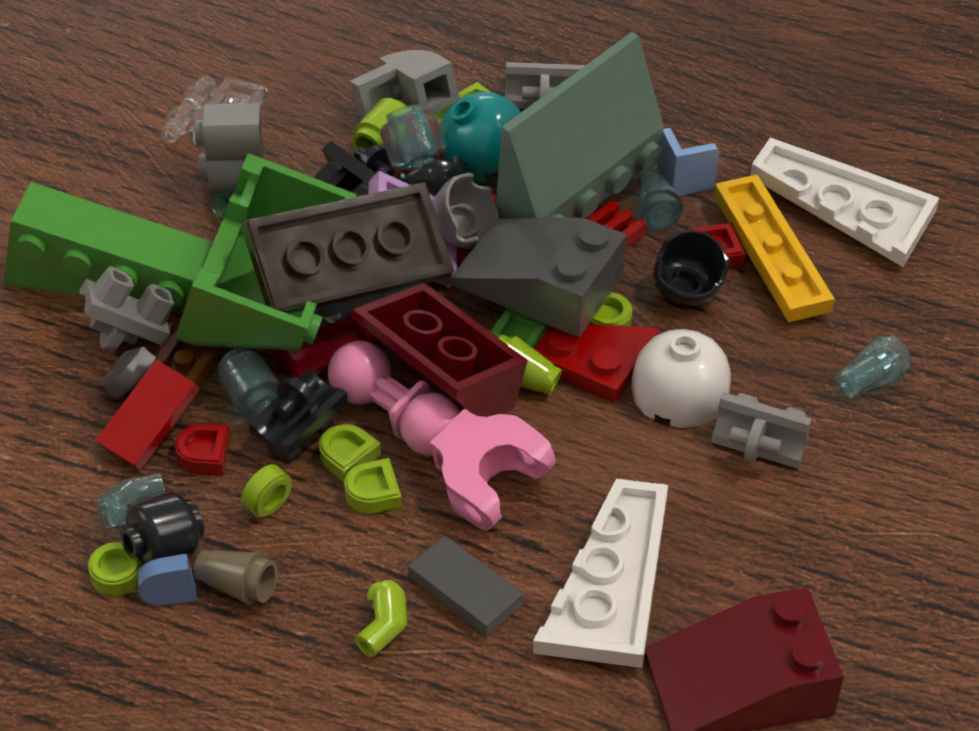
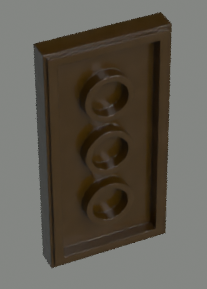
(347, 248)

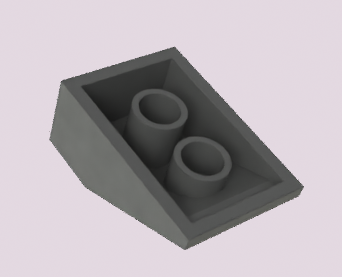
(546, 268)

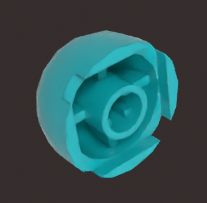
(474, 131)

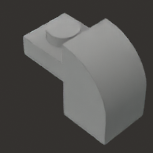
(410, 78)

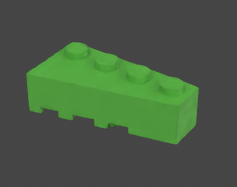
(67, 239)

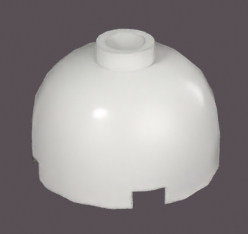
(681, 378)

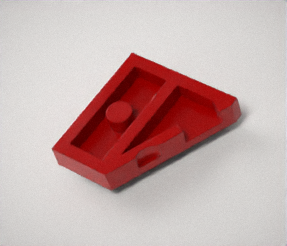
(599, 358)

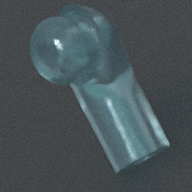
(125, 493)

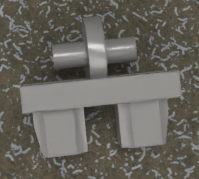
(531, 81)
(125, 317)
(761, 430)

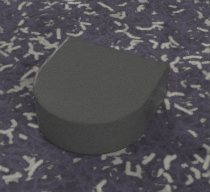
(127, 371)

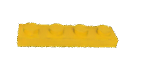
(774, 248)

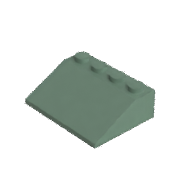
(581, 139)

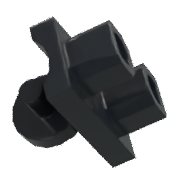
(353, 171)
(299, 411)

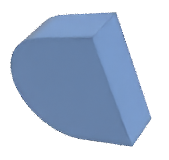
(167, 581)

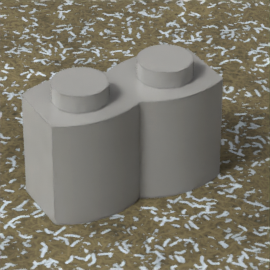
(227, 136)

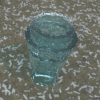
(657, 200)
(876, 365)

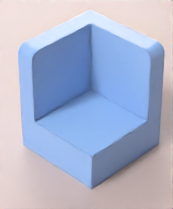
(690, 168)

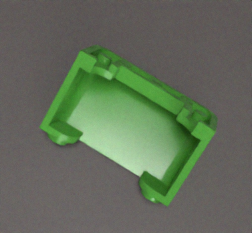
(225, 297)

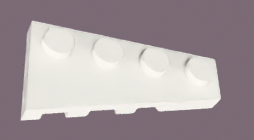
(859, 203)
(611, 586)

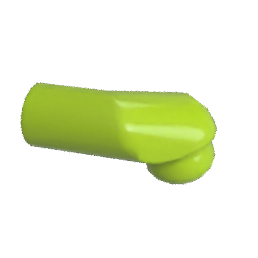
(390, 617)

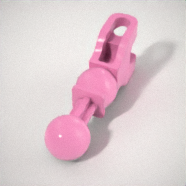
(463, 445)

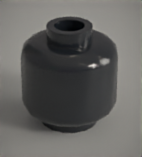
(162, 528)

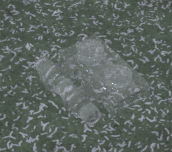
(231, 91)

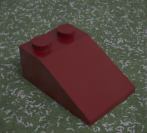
(748, 667)

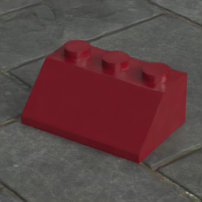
(446, 348)

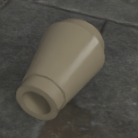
(239, 574)

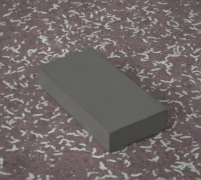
(465, 585)

